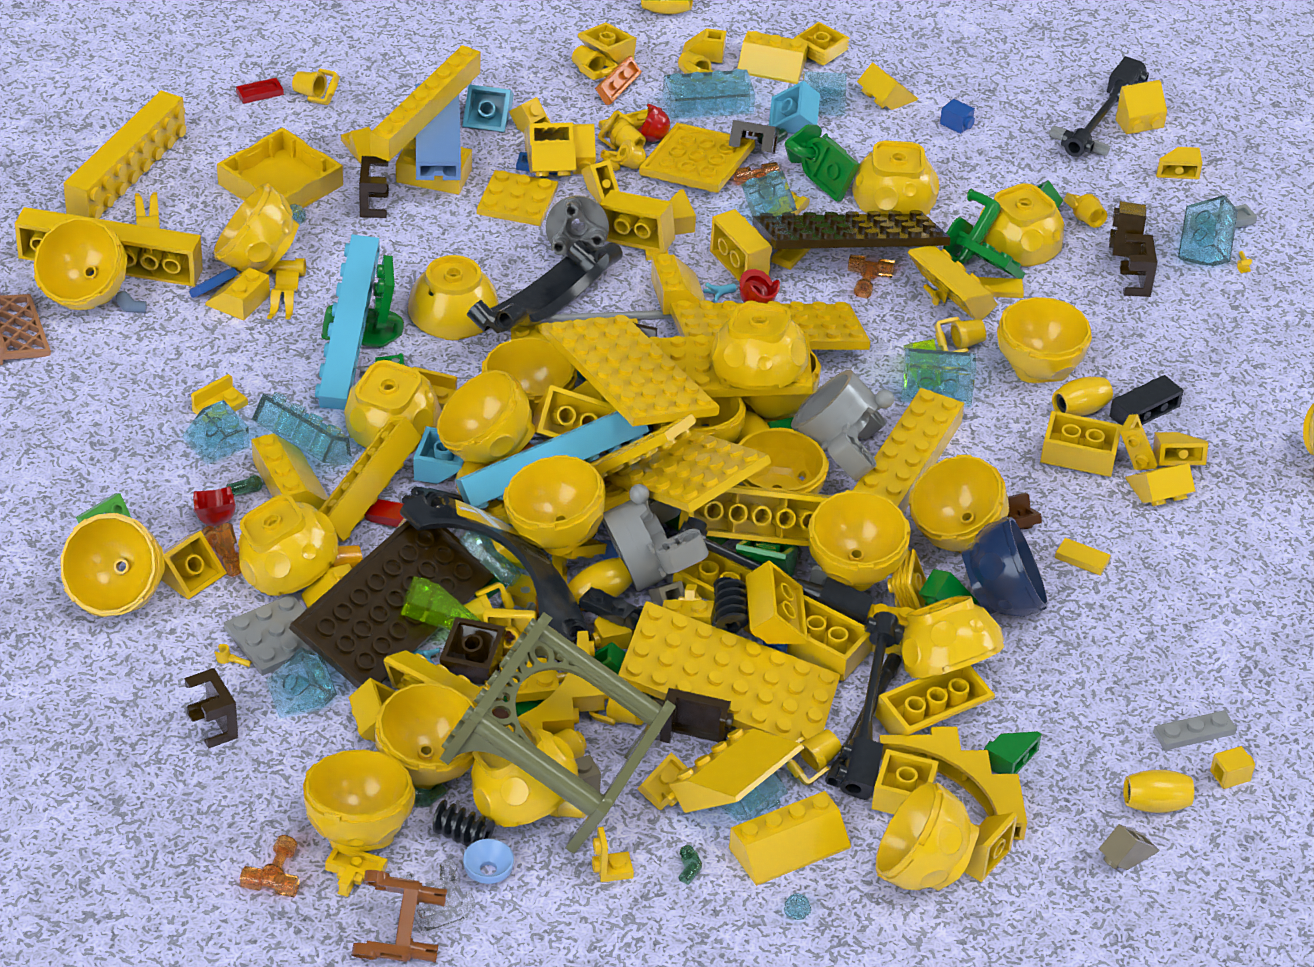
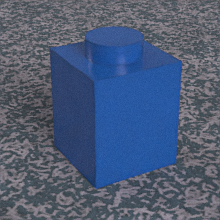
(957, 116)

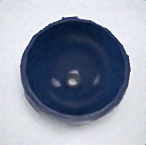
(1004, 570)

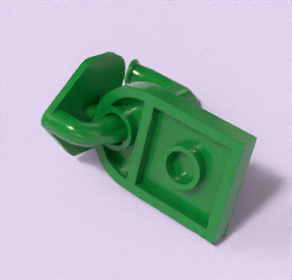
(832, 165)
(967, 239)
(381, 323)

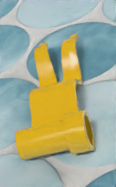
(153, 218)
(286, 281)

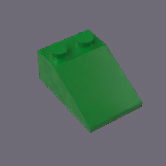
(781, 555)

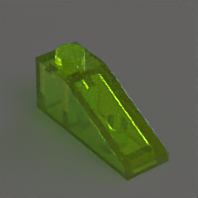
(433, 604)

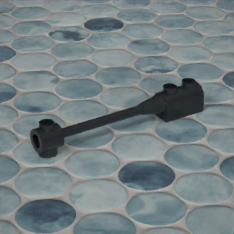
(1126, 73)
(830, 593)
(862, 753)

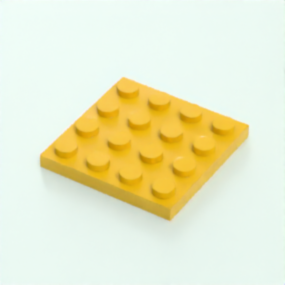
(696, 158)

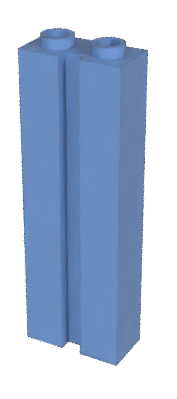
(439, 145)

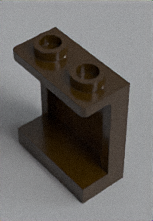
(697, 717)

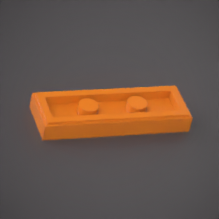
(618, 80)

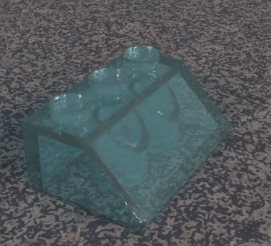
(1208, 232)
(940, 372)

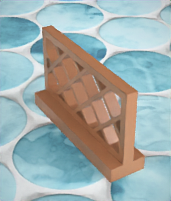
(24, 350)

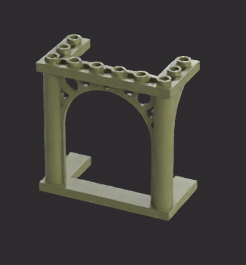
(486, 733)

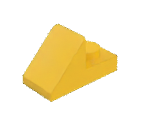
(358, 142)

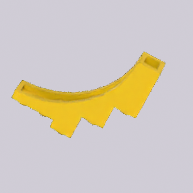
(570, 698)
(968, 768)

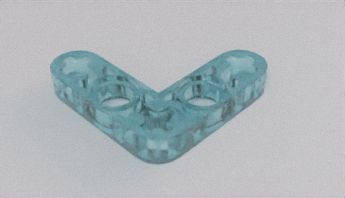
(486, 553)

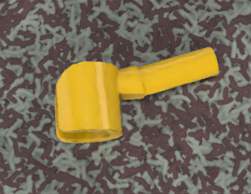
(1243, 264)
(936, 295)
(224, 656)

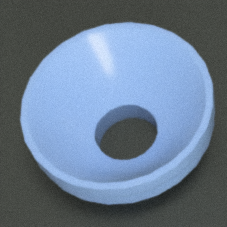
(491, 853)

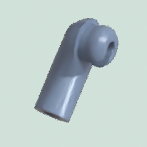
(128, 304)

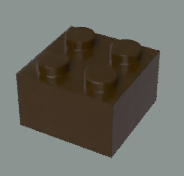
(1128, 219)

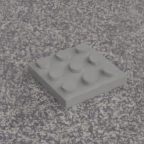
(266, 635)

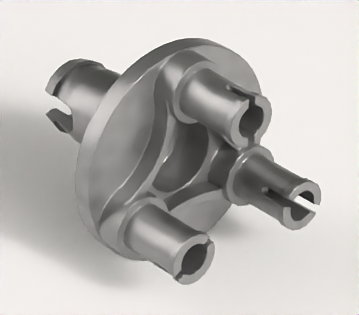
(564, 233)

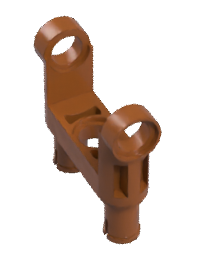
(404, 946)

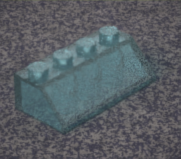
(302, 429)

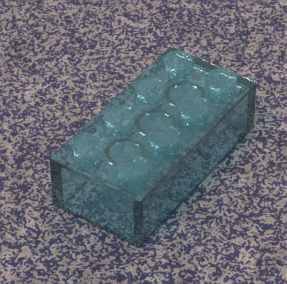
(708, 94)

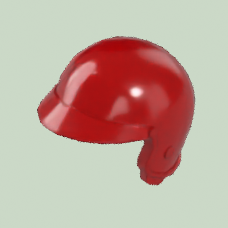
(656, 124)
(758, 287)
(214, 506)

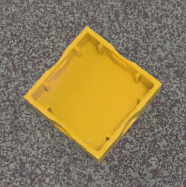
(286, 165)

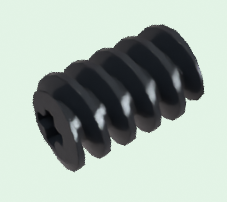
(730, 604)
(459, 826)

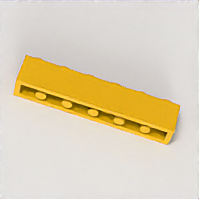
(370, 475)

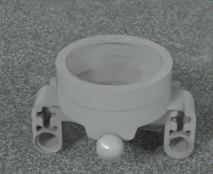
(841, 413)
(643, 543)

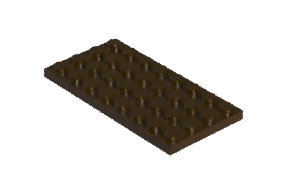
(850, 230)
(361, 614)

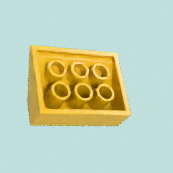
(732, 769)

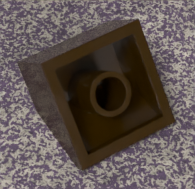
(473, 649)

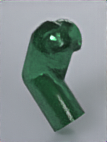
(248, 485)
(427, 797)
(691, 862)

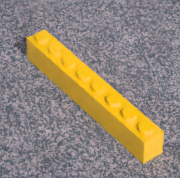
(425, 103)

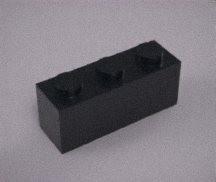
(1147, 401)

